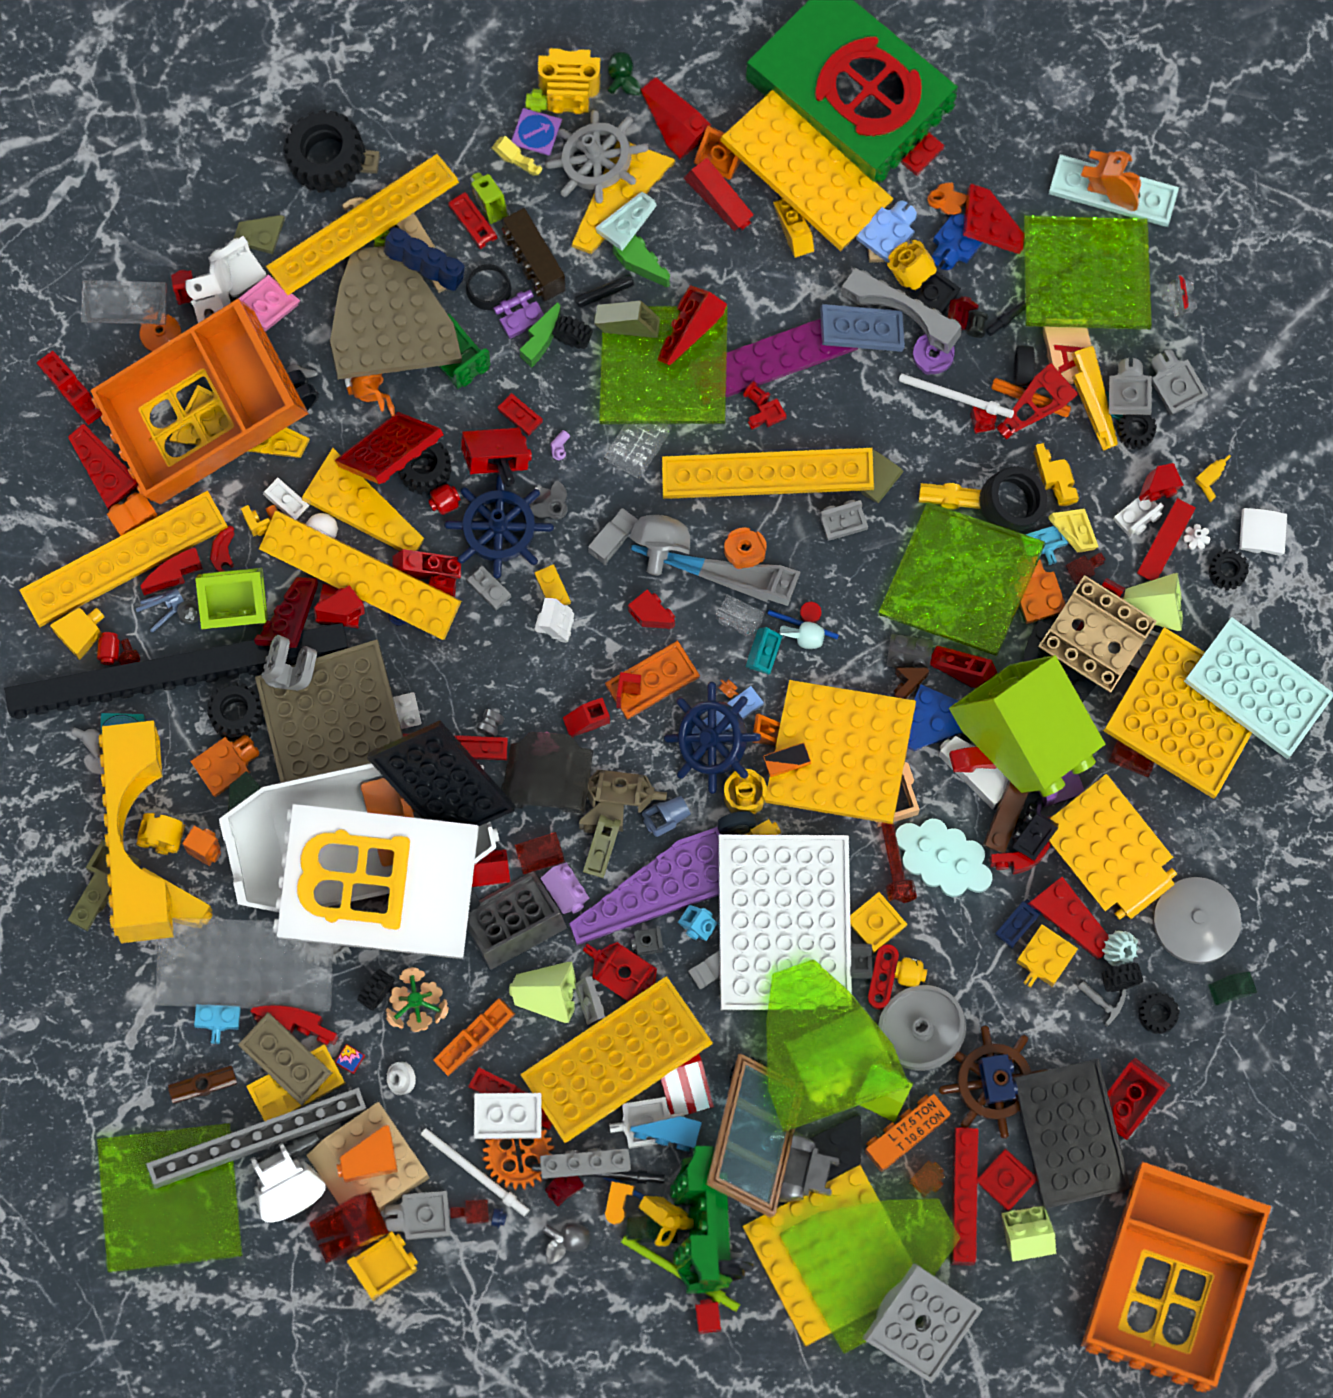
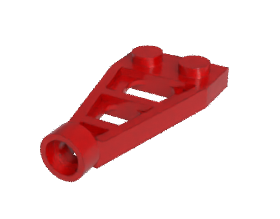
(1055, 385)

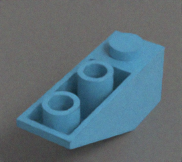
(674, 1130)

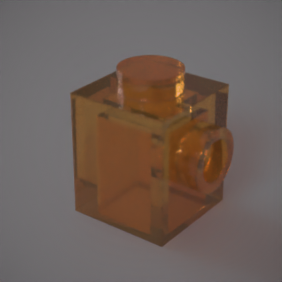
(928, 1179)

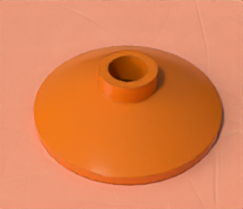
(154, 340)

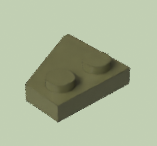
(261, 233)

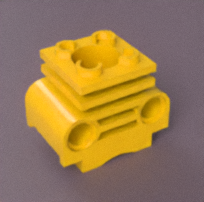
(569, 80)

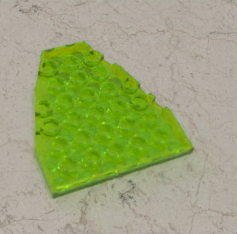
(823, 1048)
(862, 1253)

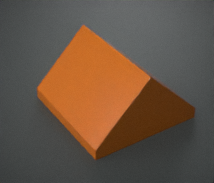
(719, 155)

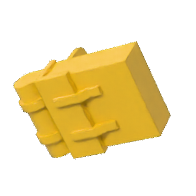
(667, 1216)

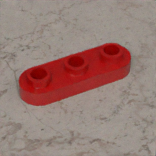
(885, 967)

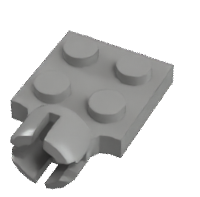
(1176, 382)
(1130, 390)
(420, 1216)

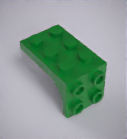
(473, 360)

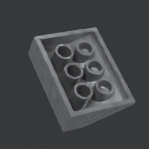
(514, 920)

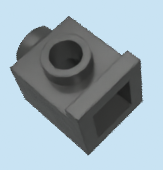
(655, 945)

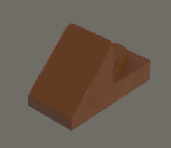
(912, 678)

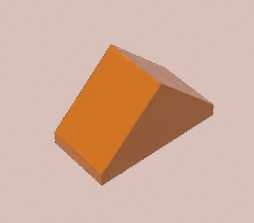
(767, 729)

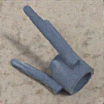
(170, 598)

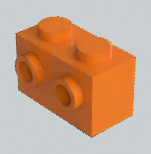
(202, 845)

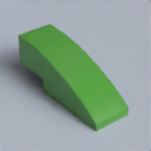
(540, 336)

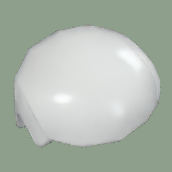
(323, 523)

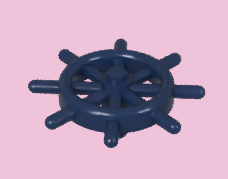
(498, 526)
(712, 737)

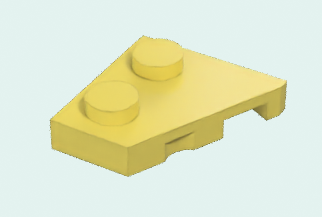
(1075, 528)

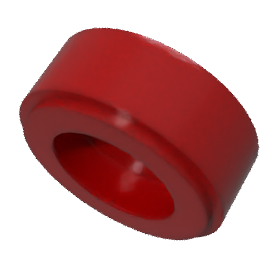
(810, 612)

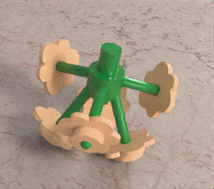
(404, 1000)

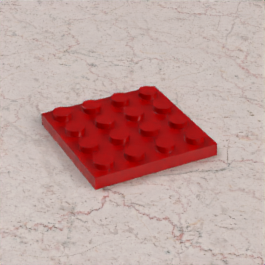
(389, 448)

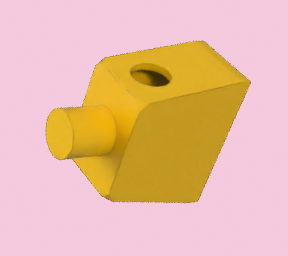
(78, 630)

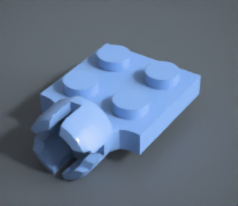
(888, 229)

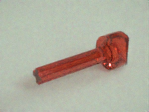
(899, 887)

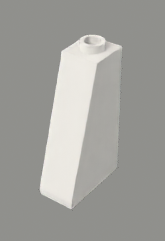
(986, 783)

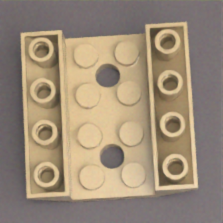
(1105, 621)

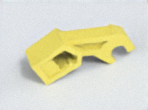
(511, 153)

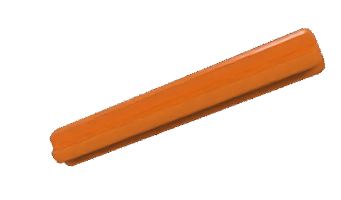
(1016, 392)

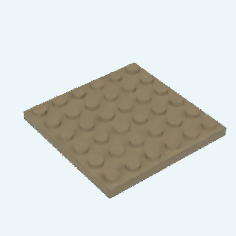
(334, 718)

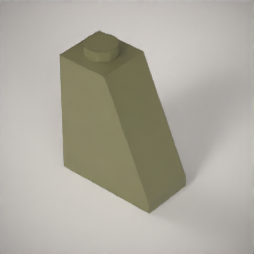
(627, 319)

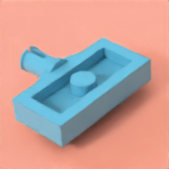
(1053, 540)
(217, 1020)

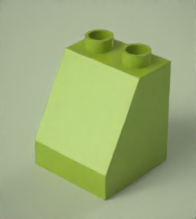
(1030, 725)

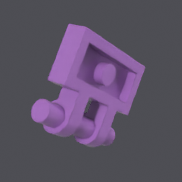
(522, 319)

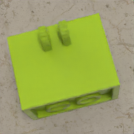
(231, 598)

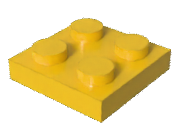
(876, 922)

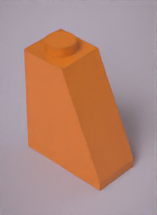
(369, 1158)

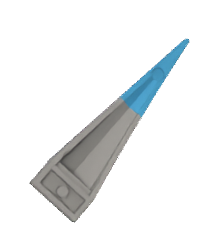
(760, 581)

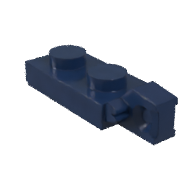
(1017, 923)

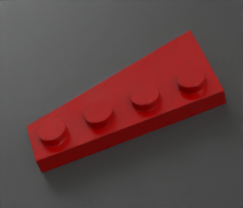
(102, 466)
(1067, 911)

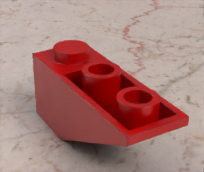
(424, 565)

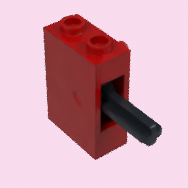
(496, 452)

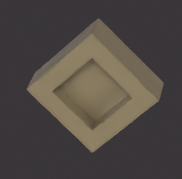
(371, 162)

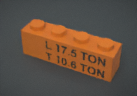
(906, 1133)

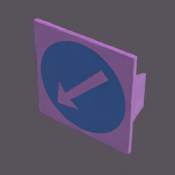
(536, 131)

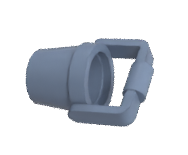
(672, 812)

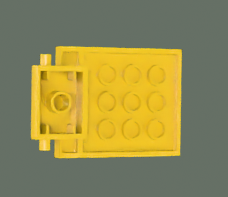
(1112, 849)

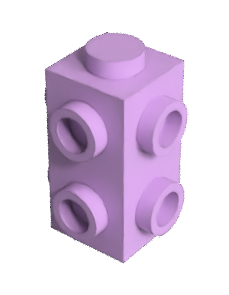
(565, 888)

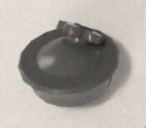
(188, 612)

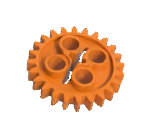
(498, 1157)

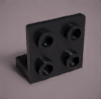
(1033, 831)

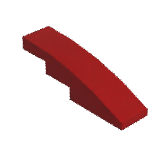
(69, 387)
(1166, 540)
(487, 1083)

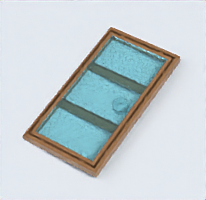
(750, 1142)

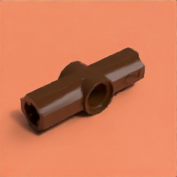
(188, 1088)

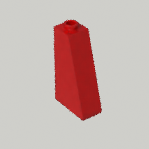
(719, 195)

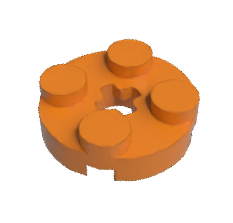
(745, 559)

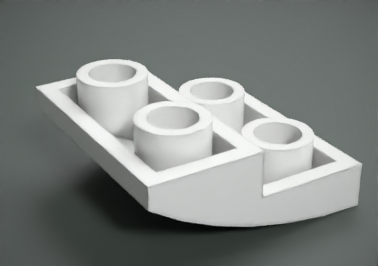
(1263, 531)

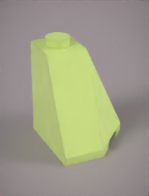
(1159, 600)
(546, 991)

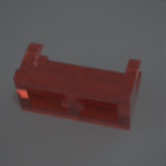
(1130, 759)
(539, 853)

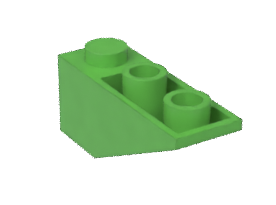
(642, 262)

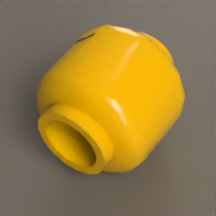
(910, 972)

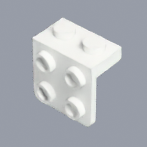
(243, 266)

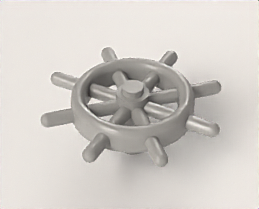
(596, 156)

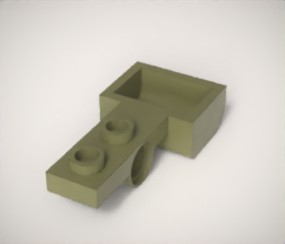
(97, 892)

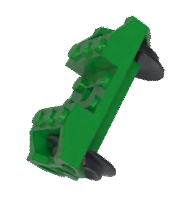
(705, 1255)

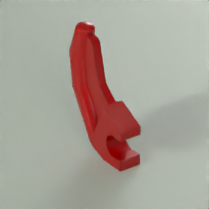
(219, 551)

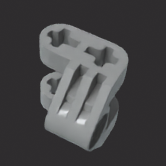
(282, 675)

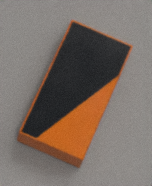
(787, 760)

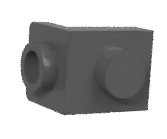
(861, 961)

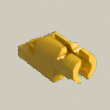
(1056, 476)

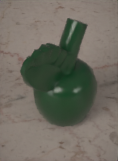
(621, 69)

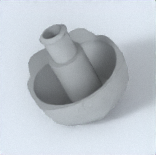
(660, 535)

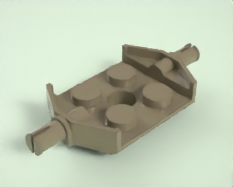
(635, 792)

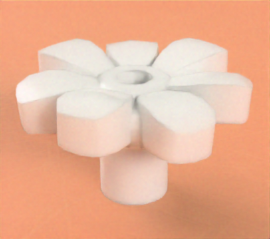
(1196, 537)

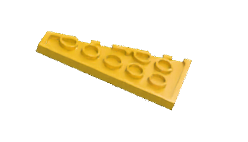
(646, 168)
(283, 443)
(359, 505)

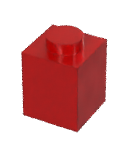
(708, 1316)

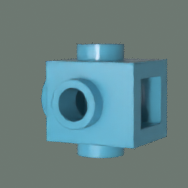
(697, 922)

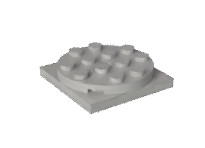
(930, 1344)

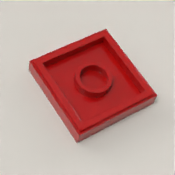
(1006, 1180)

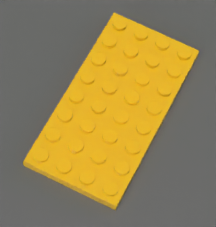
(806, 170)
(616, 1059)

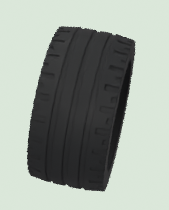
(1028, 483)

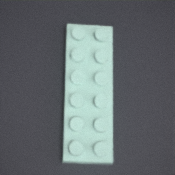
(1155, 198)

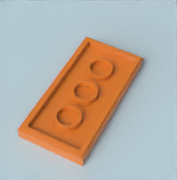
(660, 677)

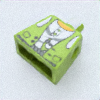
(487, 192)

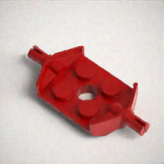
(608, 963)

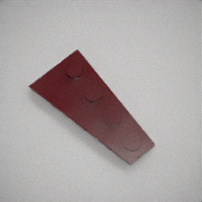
(290, 614)

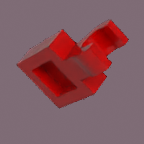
(769, 413)

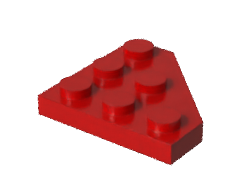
(990, 222)

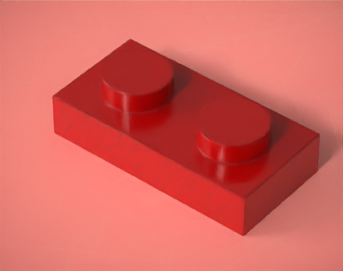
(923, 154)
(520, 414)

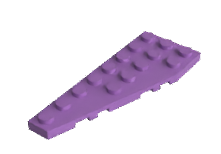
(672, 881)

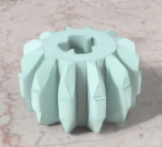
(1120, 948)

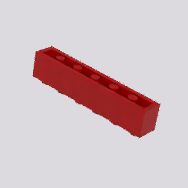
(965, 1195)

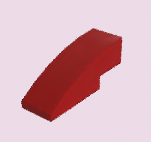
(172, 572)

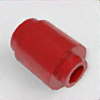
(108, 648)

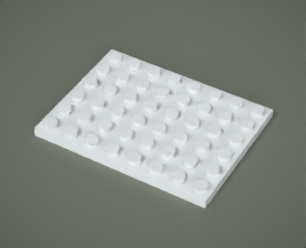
(780, 908)

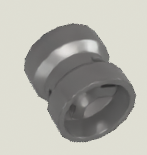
(490, 723)

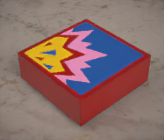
(350, 1059)

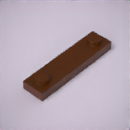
(1005, 819)

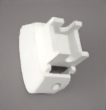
(214, 283)
(285, 1186)

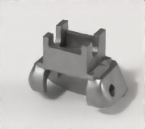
(805, 1170)

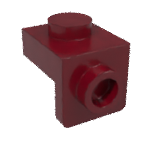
(960, 309)
(563, 1188)

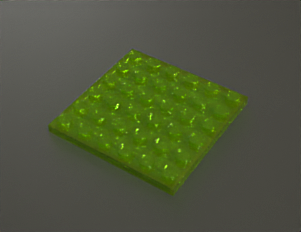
(1087, 272)
(646, 391)
(962, 578)
(168, 1224)

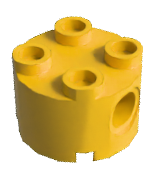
(911, 264)
(745, 793)
(160, 833)

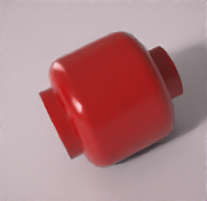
(444, 499)

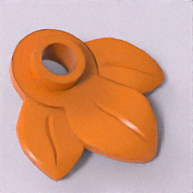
(947, 199)

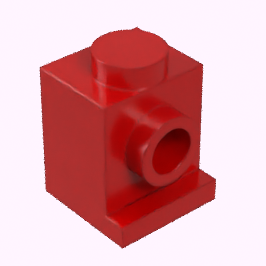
(982, 420)

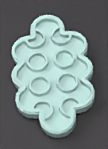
(943, 857)

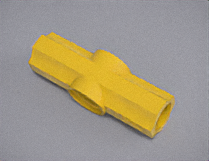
(949, 495)

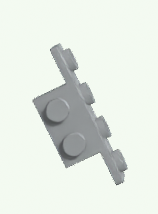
(585, 1163)

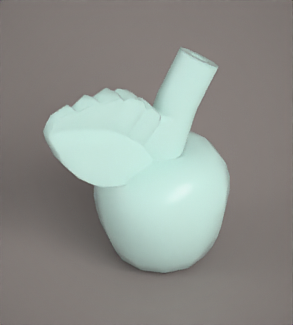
(808, 635)

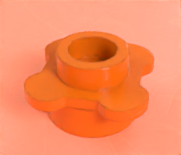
(728, 688)

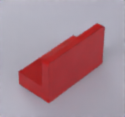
(628, 684)
(491, 869)

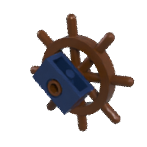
(995, 1080)

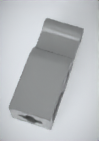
(612, 536)
(706, 971)

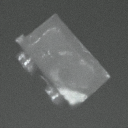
(740, 616)

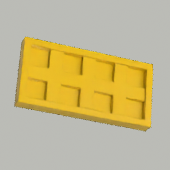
(275, 1101)

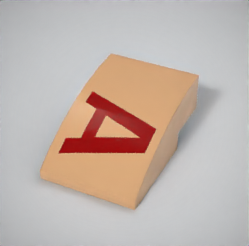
(1061, 344)

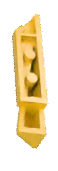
(1093, 396)

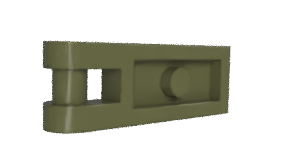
(601, 847)

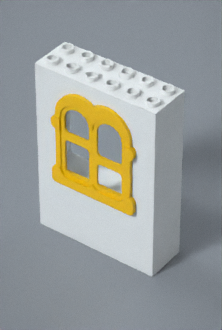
(426, 886)

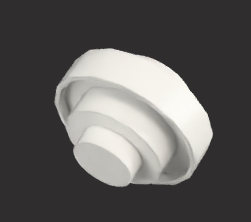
(401, 1078)

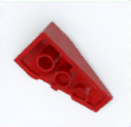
(677, 120)
(697, 314)

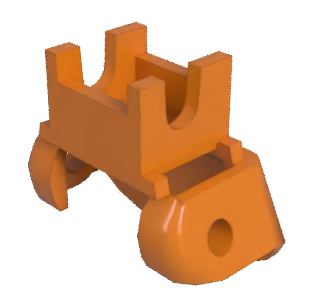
(1110, 180)

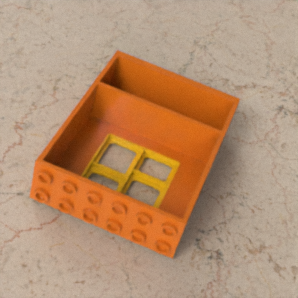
(246, 383)
(1191, 1230)

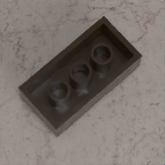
(533, 255)

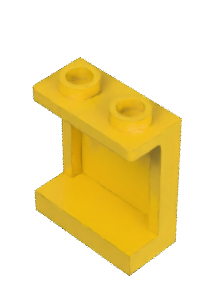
(383, 1265)

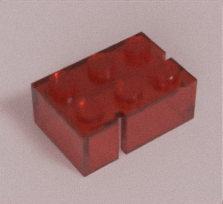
(352, 1225)

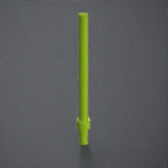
(717, 1296)

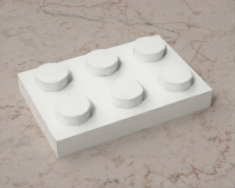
(508, 1116)

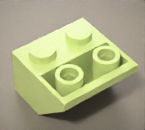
(1028, 1233)

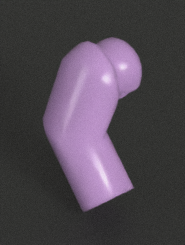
(557, 446)

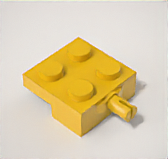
(1046, 956)

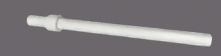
(991, 407)
(509, 1199)

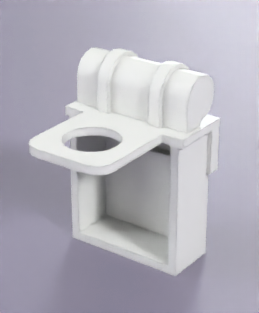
(555, 620)

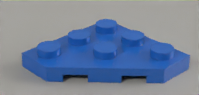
(932, 719)

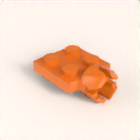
(1042, 596)
(225, 763)

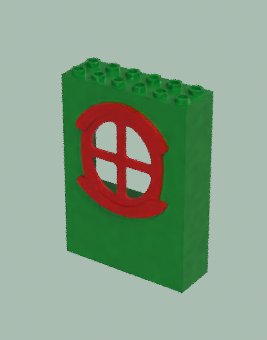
(803, 70)

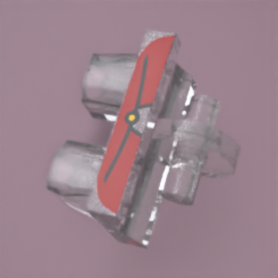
(1178, 298)

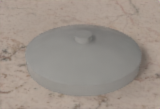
(1197, 920)
(924, 1026)

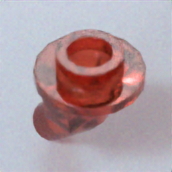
(129, 655)

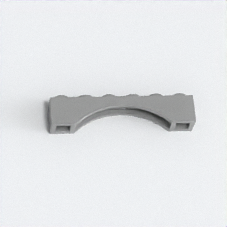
(866, 290)

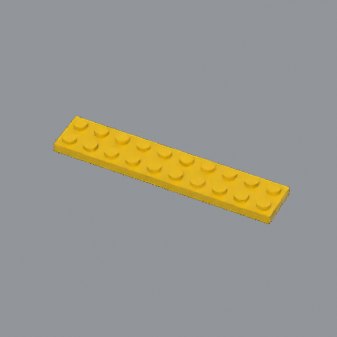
(362, 224)
(767, 473)
(123, 558)
(367, 576)

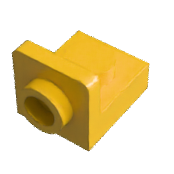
(255, 525)

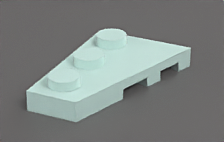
(626, 221)

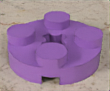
(929, 364)

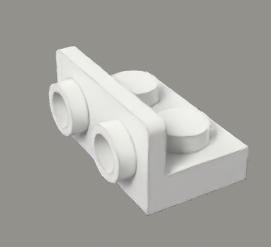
(1137, 515)

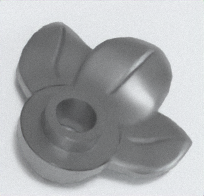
(549, 500)

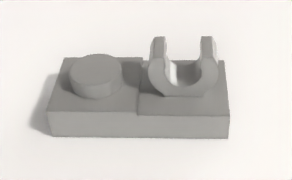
(489, 588)
(590, 1000)

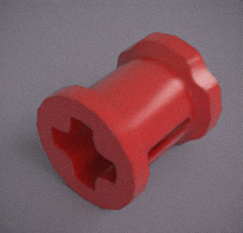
(756, 394)

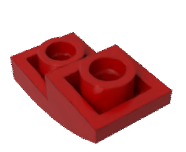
(969, 759)

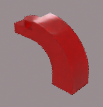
(1019, 862)

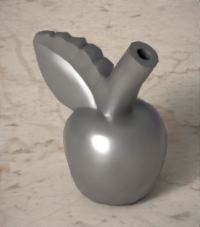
(572, 1239)

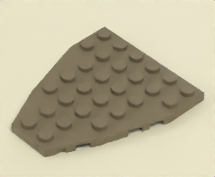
(388, 320)

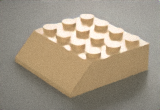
(384, 1188)

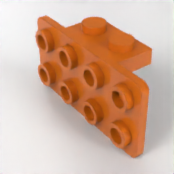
(385, 800)

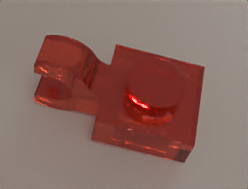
(1082, 567)
(475, 1212)

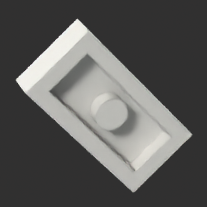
(285, 499)

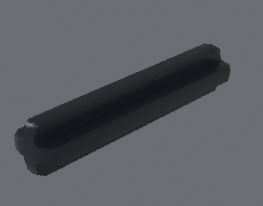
(604, 291)

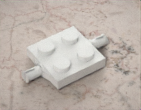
(639, 1114)

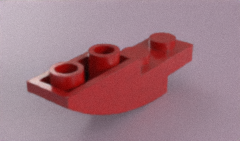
(291, 1017)

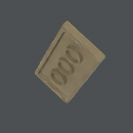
(285, 1058)

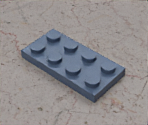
(862, 328)

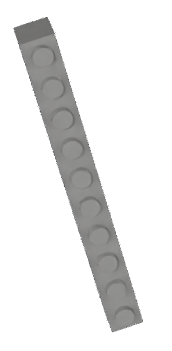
(256, 1138)

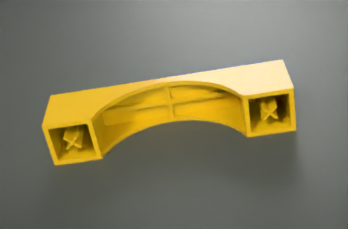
(130, 765)

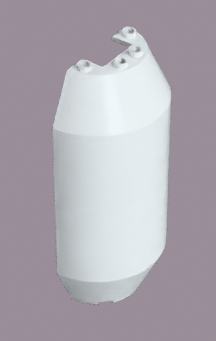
(258, 826)

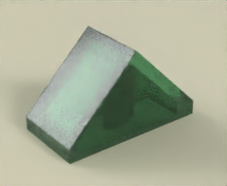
(1232, 988)

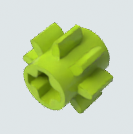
(536, 101)

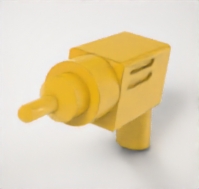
(1210, 476)

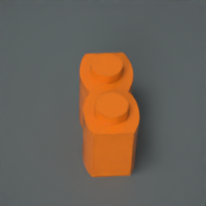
(131, 514)

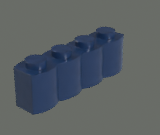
(428, 260)

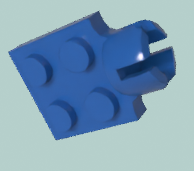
(952, 244)

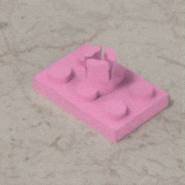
(269, 301)

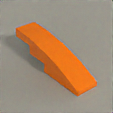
(474, 1036)

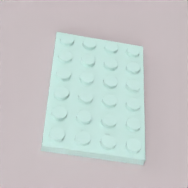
(1259, 688)

